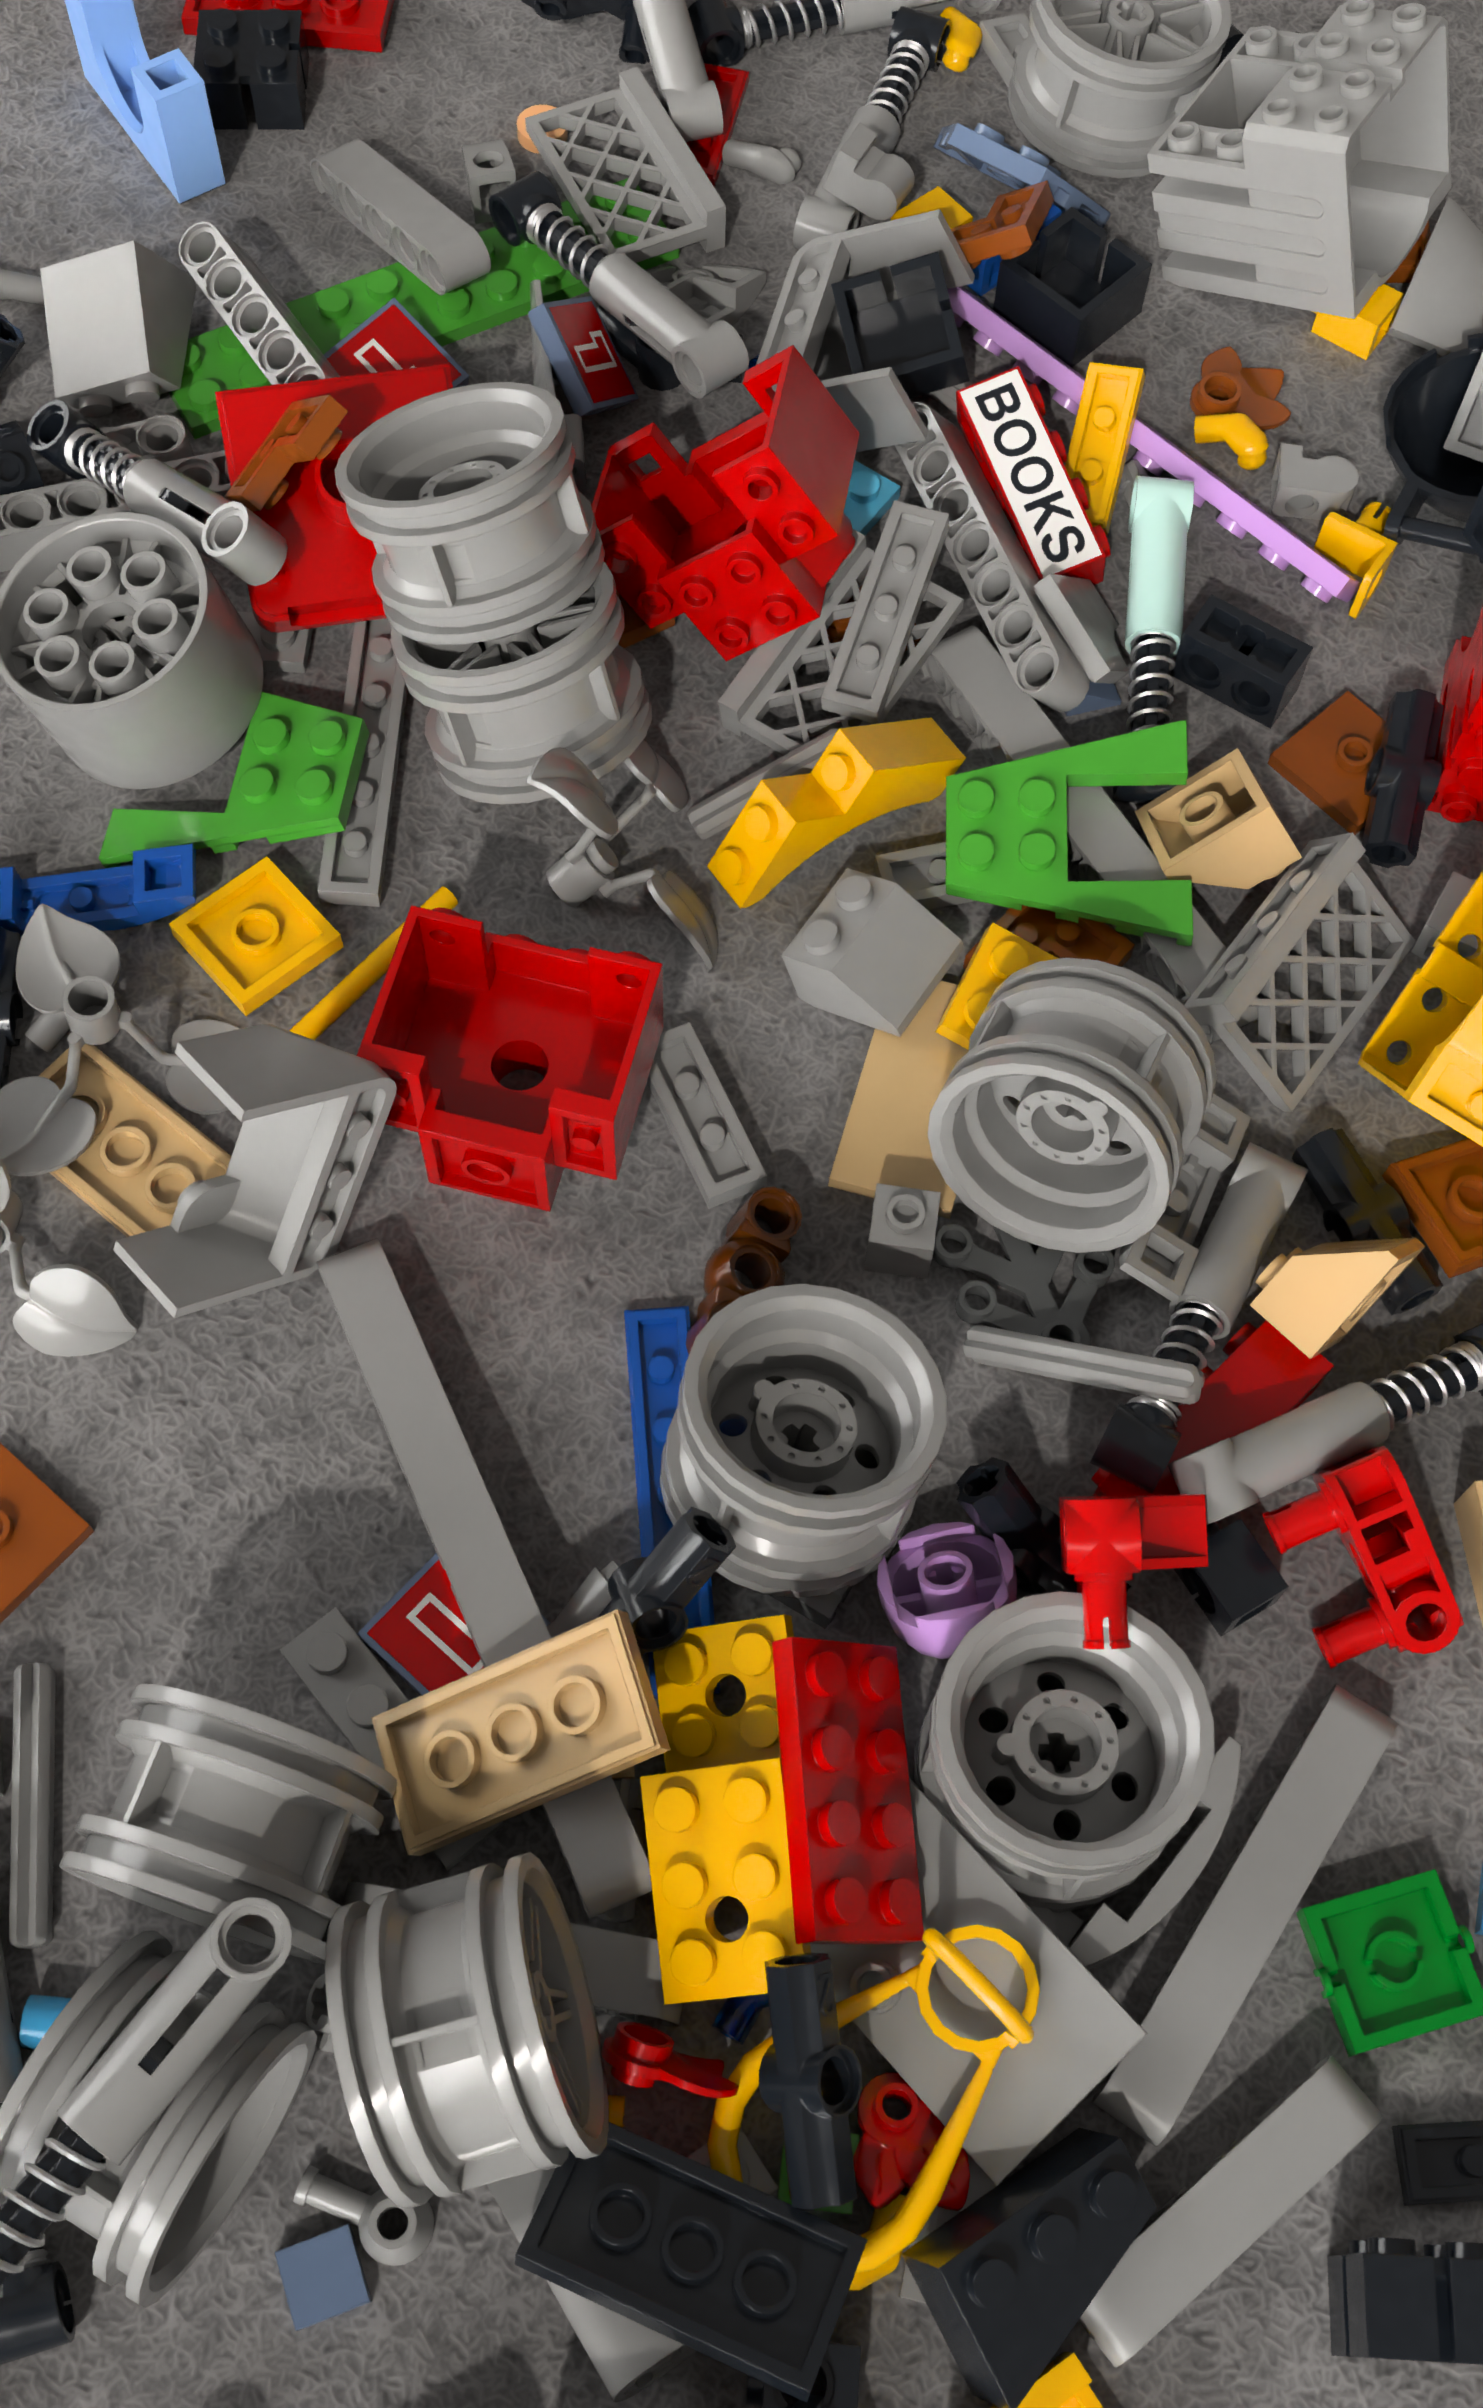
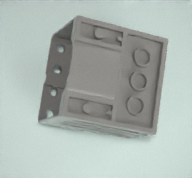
(1309, 160)

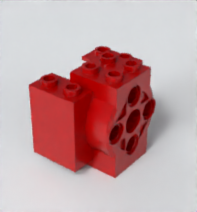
(745, 525)
(481, 1004)

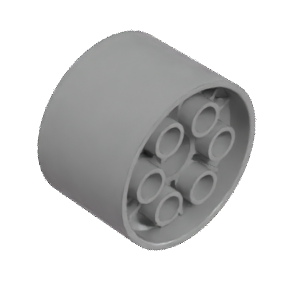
(170, 661)

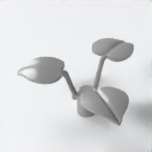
(592, 862)
(74, 971)
(66, 1305)

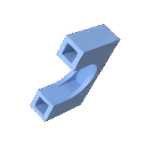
(154, 100)

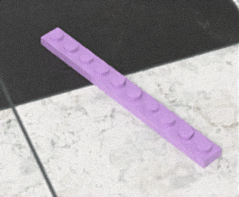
(1158, 453)

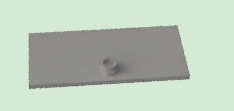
(1076, 2024)

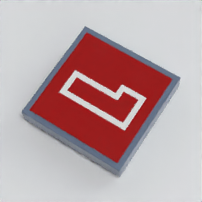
(391, 342)
(582, 355)
(424, 1632)

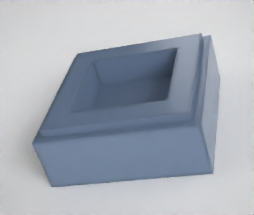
(323, 2277)

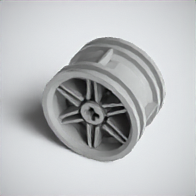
(1112, 76)
(472, 512)
(528, 693)
(1074, 1105)
(778, 1432)
(1161, 1750)
(227, 1813)
(465, 2032)
(200, 2152)

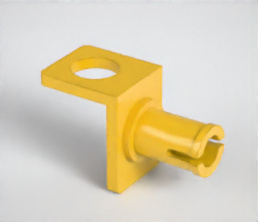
(1358, 549)

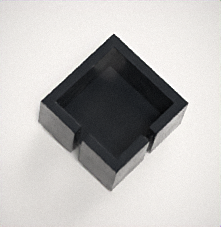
(259, 51)
(1056, 292)
(909, 334)
(1407, 2304)

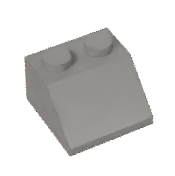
(870, 953)

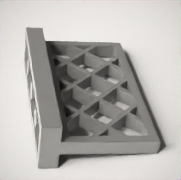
(641, 126)
(774, 663)
(1281, 929)

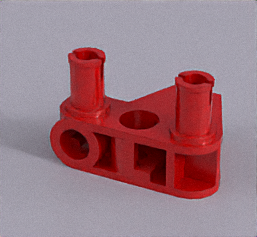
(1119, 1536)
(1389, 1546)

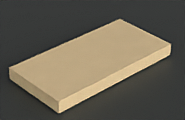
(892, 1106)
(139, 1148)
(520, 1733)

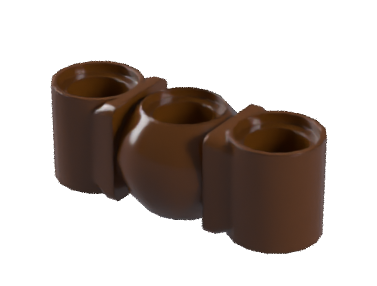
(750, 1252)

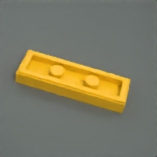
(1104, 435)

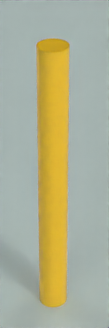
(362, 977)

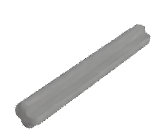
(1085, 1364)
(32, 1807)

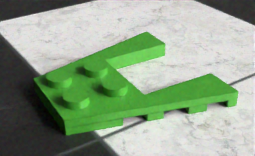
(288, 786)
(1012, 833)

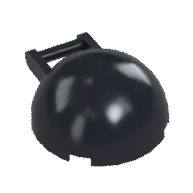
(1416, 428)

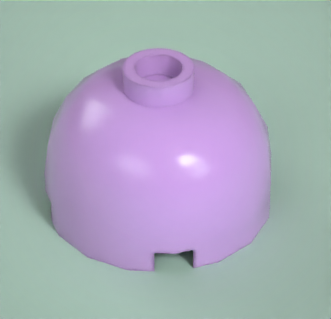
(944, 1585)

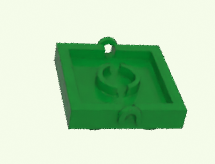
(1392, 1962)

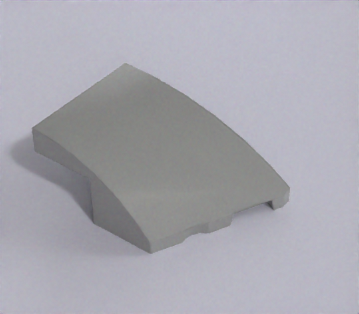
(1446, 288)

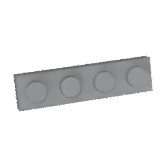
(885, 612)
(352, 1691)

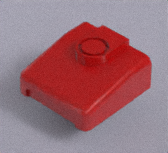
(327, 560)

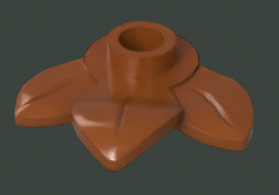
(1239, 390)

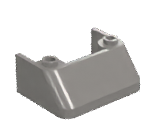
(810, 320)
(291, 1176)

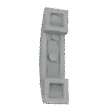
(1166, 1253)
(1106, 1931)

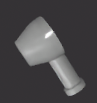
(367, 2213)

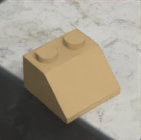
(1218, 828)
(1328, 1288)

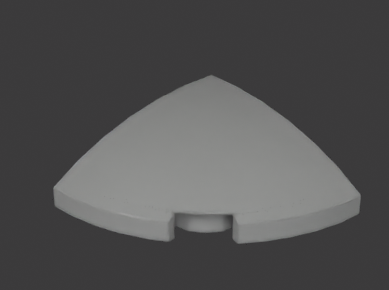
(711, 296)

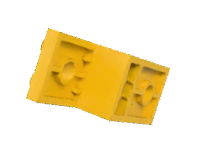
(719, 1814)

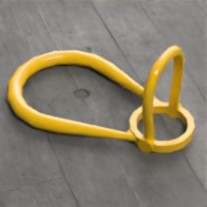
(934, 2176)

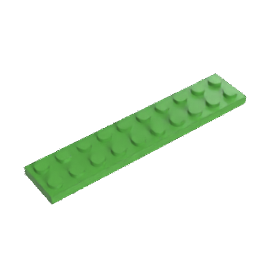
(221, 363)

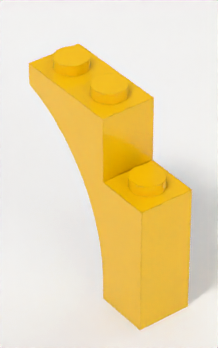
(854, 781)

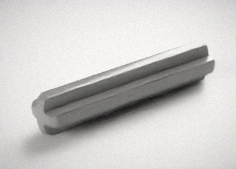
(725, 806)

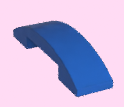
(106, 898)

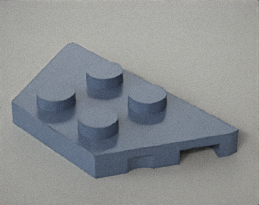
(989, 154)

